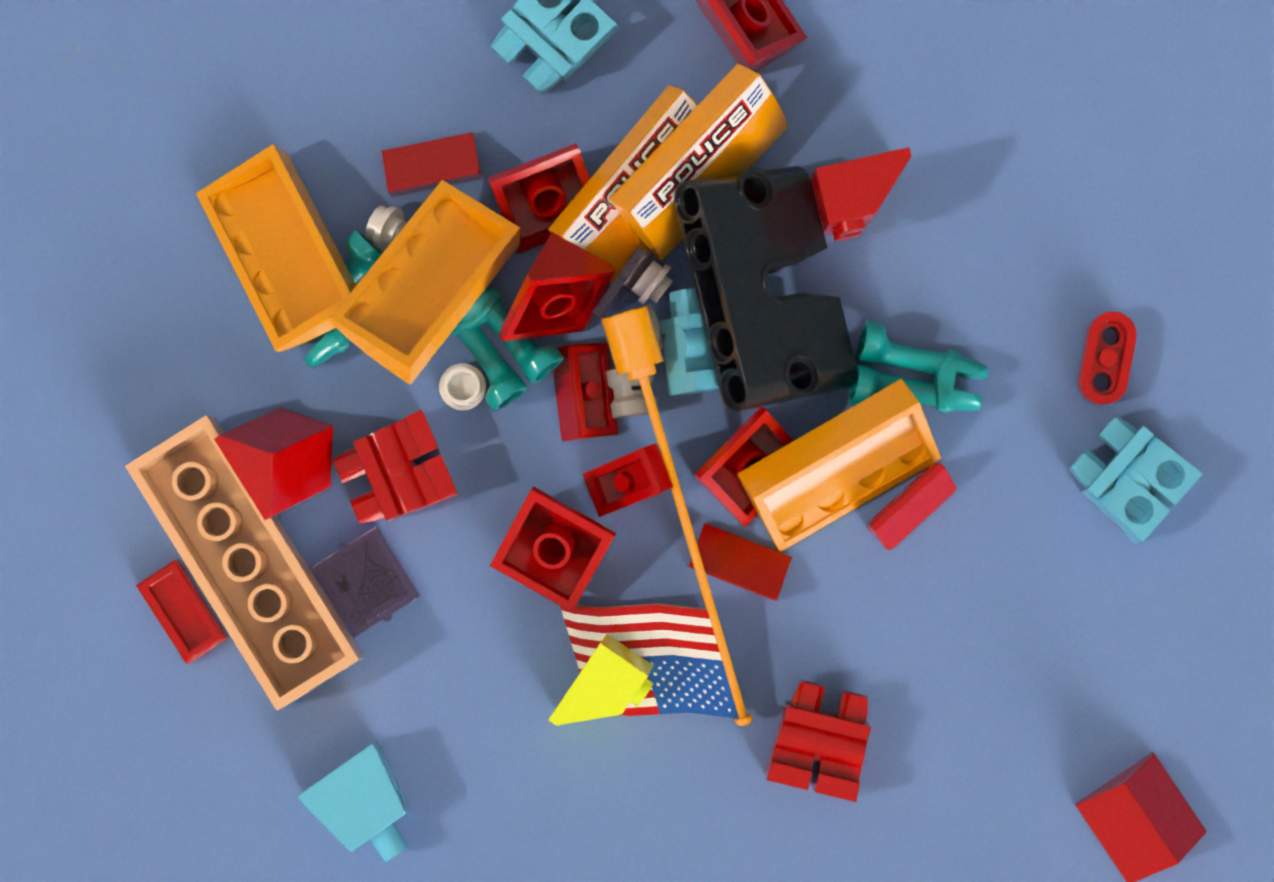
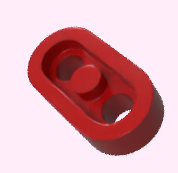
(1105, 359)

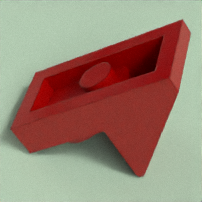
(627, 480)

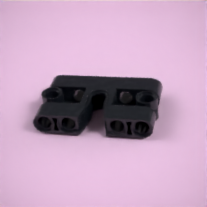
(759, 342)

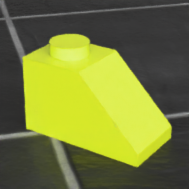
(605, 685)

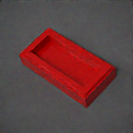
(182, 611)

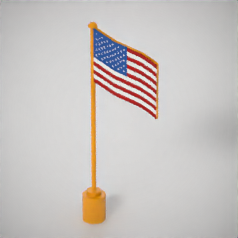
(682, 642)

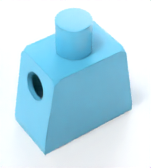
(361, 803)

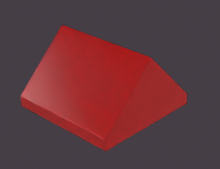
(754, 29)
(539, 192)
(557, 292)
(751, 443)
(280, 459)
(552, 549)
(1142, 820)

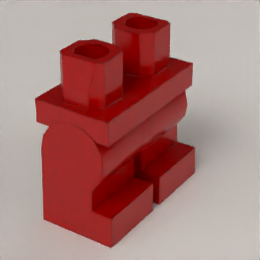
(391, 468)
(820, 736)

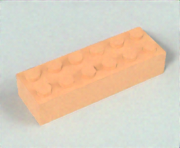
(244, 565)

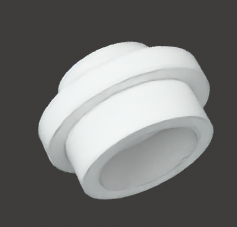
(384, 226)
(652, 283)
(462, 386)

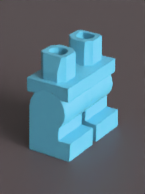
(555, 39)
(686, 347)
(1124, 482)

